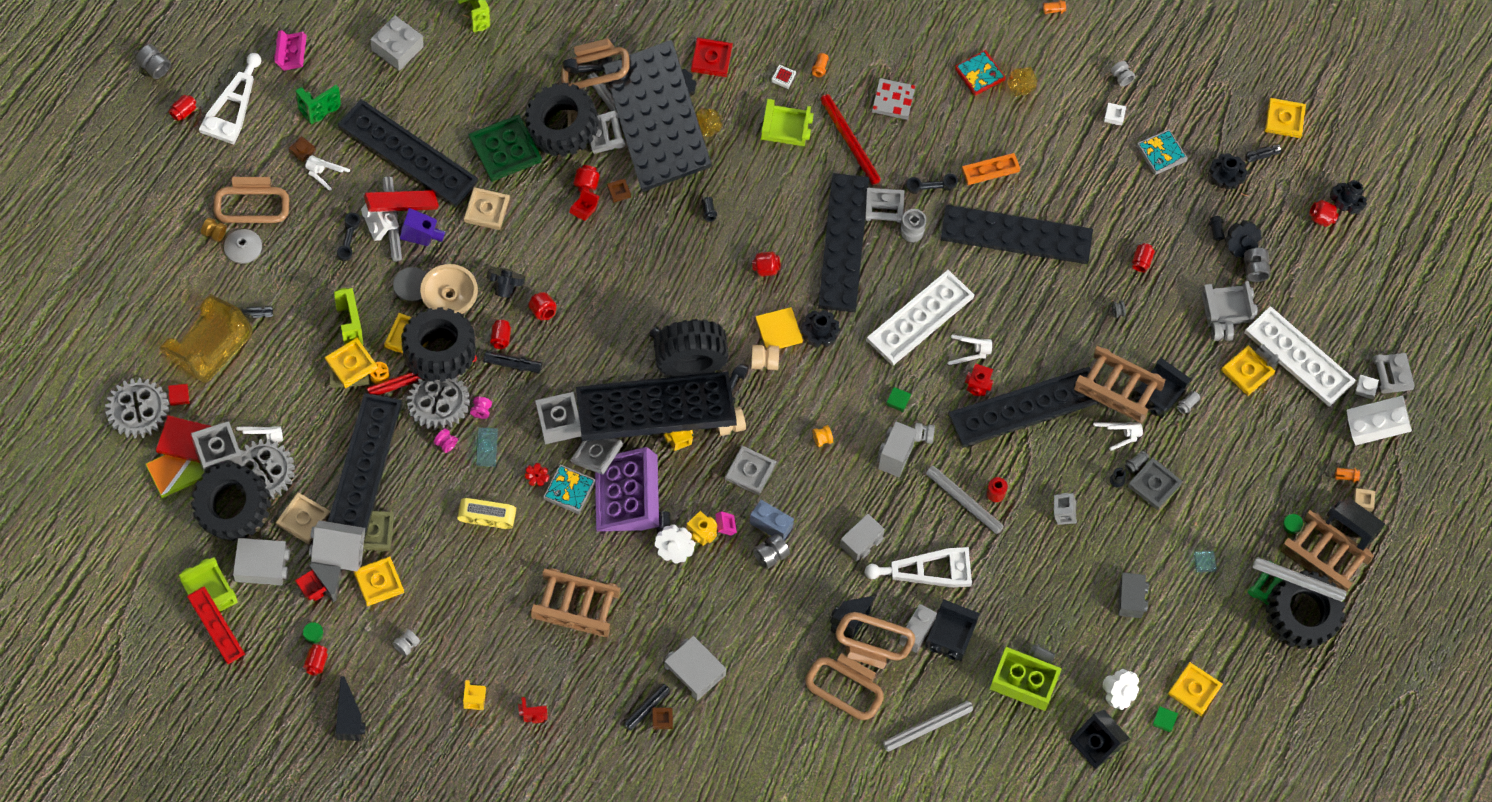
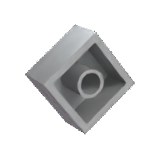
(397, 42)
(559, 417)
(216, 446)
(896, 449)

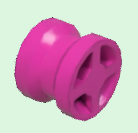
(481, 407)
(445, 440)

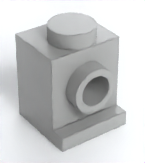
(1065, 508)

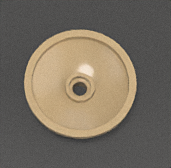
(449, 280)

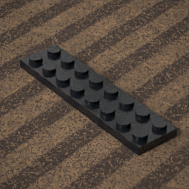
(408, 153)
(1017, 234)
(843, 243)
(1019, 409)
(365, 461)

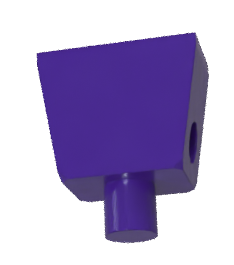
(420, 228)

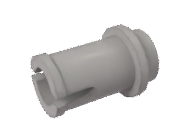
(1186, 405)

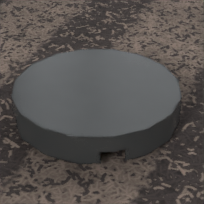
(408, 284)

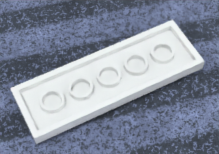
(920, 317)
(1300, 356)

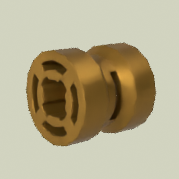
(213, 229)

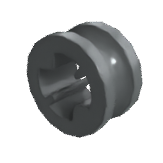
(1118, 309)

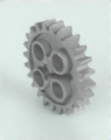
(422, 396)
(154, 404)
(277, 460)

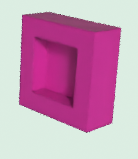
(725, 523)

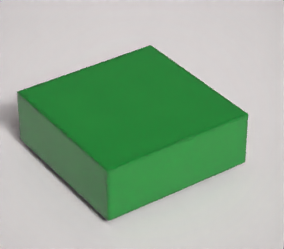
(898, 399)
(1165, 719)

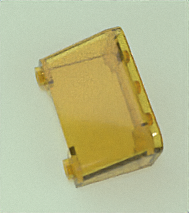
(211, 340)

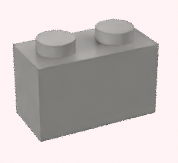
(862, 538)
(920, 625)

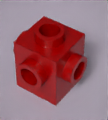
(979, 380)

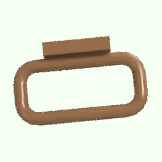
(595, 51)
(251, 185)
(871, 654)
(854, 671)

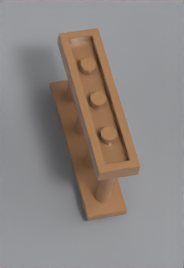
(1119, 401)
(1312, 563)
(562, 616)

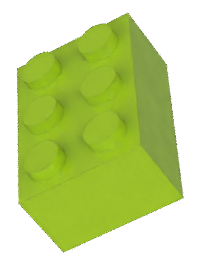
(1025, 678)

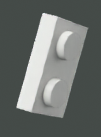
(379, 222)

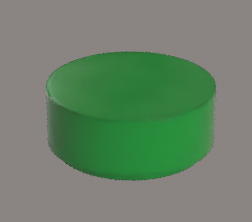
(1293, 524)
(313, 632)

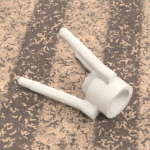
(317, 165)
(982, 346)
(1131, 429)
(272, 433)

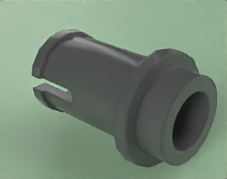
(1268, 356)
(1136, 462)
(1042, 654)

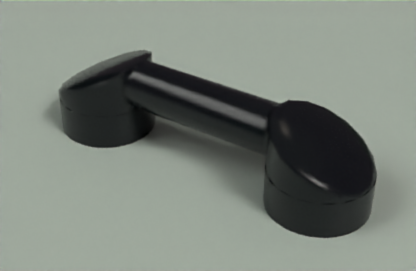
(572, 66)
(949, 183)
(351, 223)
(739, 372)

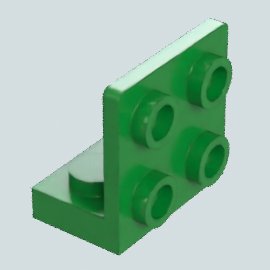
(317, 108)

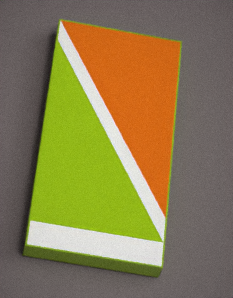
(173, 474)

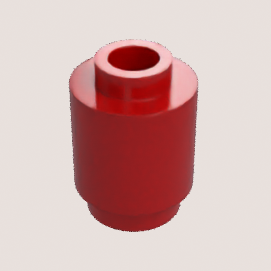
(182, 107)
(1143, 257)
(500, 334)
(996, 489)
(315, 660)

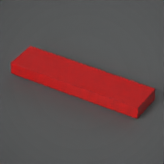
(401, 201)
(215, 625)

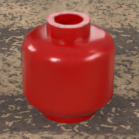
(586, 178)
(1323, 213)
(766, 264)
(542, 306)

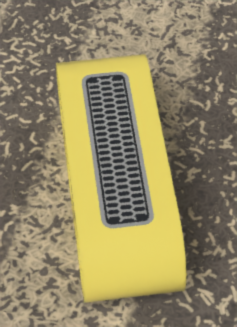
(486, 513)

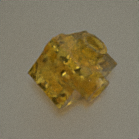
(1022, 81)
(709, 121)

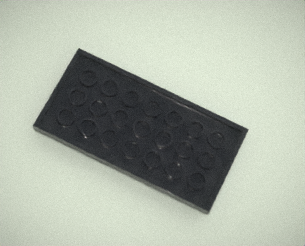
(658, 117)
(655, 406)

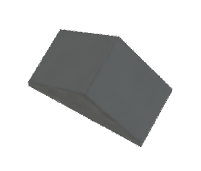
(329, 577)

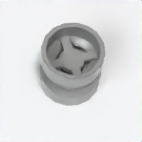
(1123, 74)
(1222, 331)
(927, 435)
(406, 642)

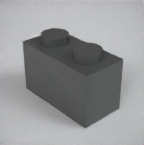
(1132, 595)

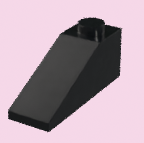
(349, 719)

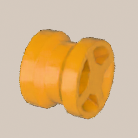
(382, 369)
(822, 436)

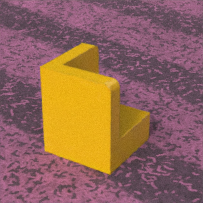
(474, 696)

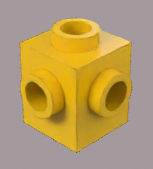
(679, 439)
(702, 528)

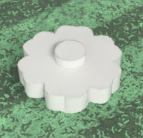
(674, 544)
(1121, 688)

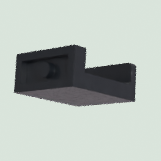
(1173, 388)
(1356, 519)
(952, 630)

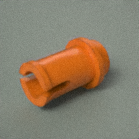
(1054, 7)
(819, 68)
(1347, 474)

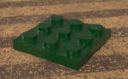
(505, 148)

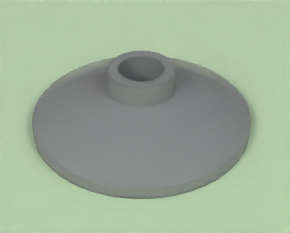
(242, 253)

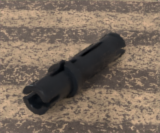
(513, 362)

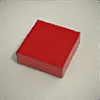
(178, 394)

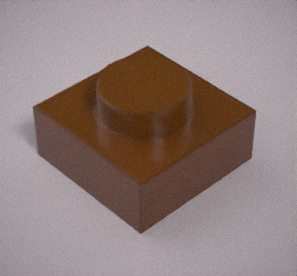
(302, 149)
(619, 190)
(662, 718)

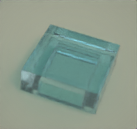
(1205, 561)

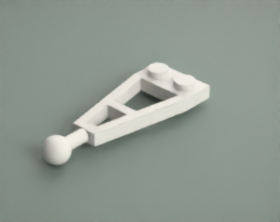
(223, 129)
(959, 568)

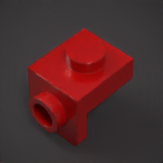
(585, 205)
(310, 586)
(534, 714)

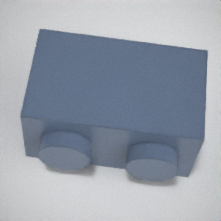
(771, 520)

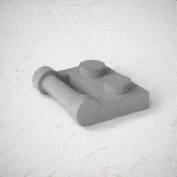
(601, 141)
(884, 200)
(1399, 372)

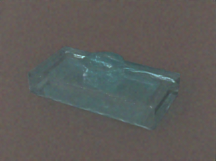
(487, 447)

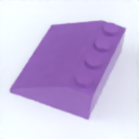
(628, 492)

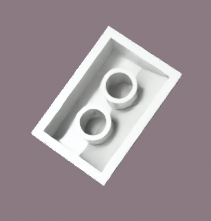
(1378, 420)

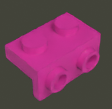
(290, 50)

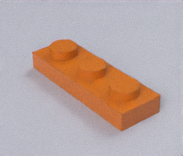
(990, 169)

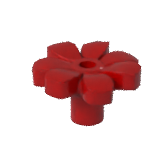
(537, 474)

